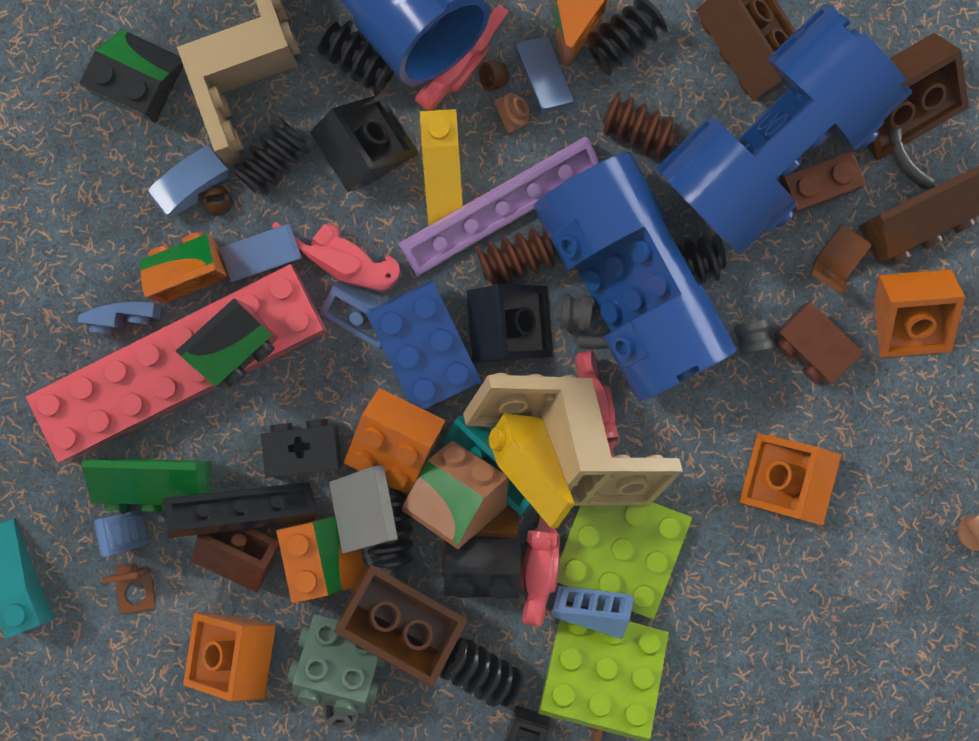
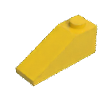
(441, 163)
(531, 464)

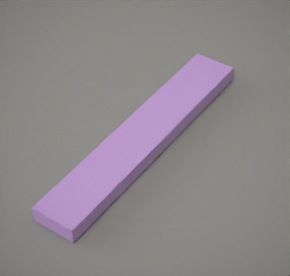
(495, 208)

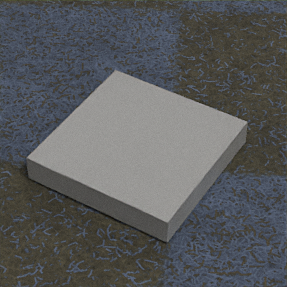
(363, 509)

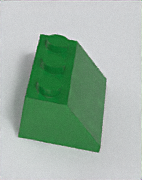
(143, 481)

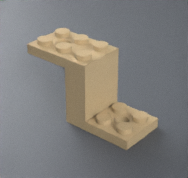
(234, 60)
(577, 435)

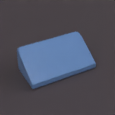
(543, 74)
(360, 301)

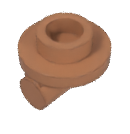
(512, 112)
(969, 532)

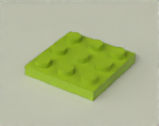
(624, 551)
(605, 678)

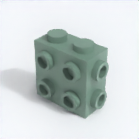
(333, 670)

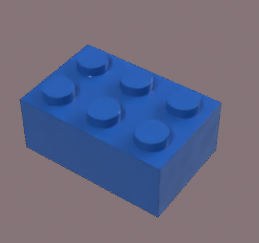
(423, 345)

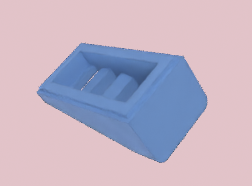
(121, 533)
(605, 612)

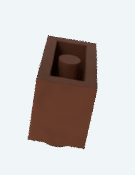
(824, 182)
(816, 345)
(237, 555)

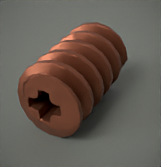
(640, 127)
(516, 256)

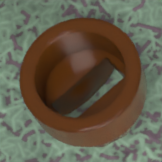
(498, 71)
(218, 206)

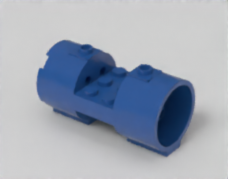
(420, 36)
(833, 84)
(618, 242)

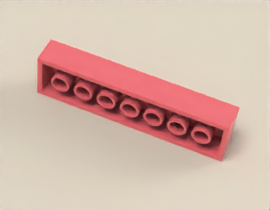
(154, 379)

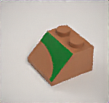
(456, 494)

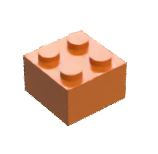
(394, 436)

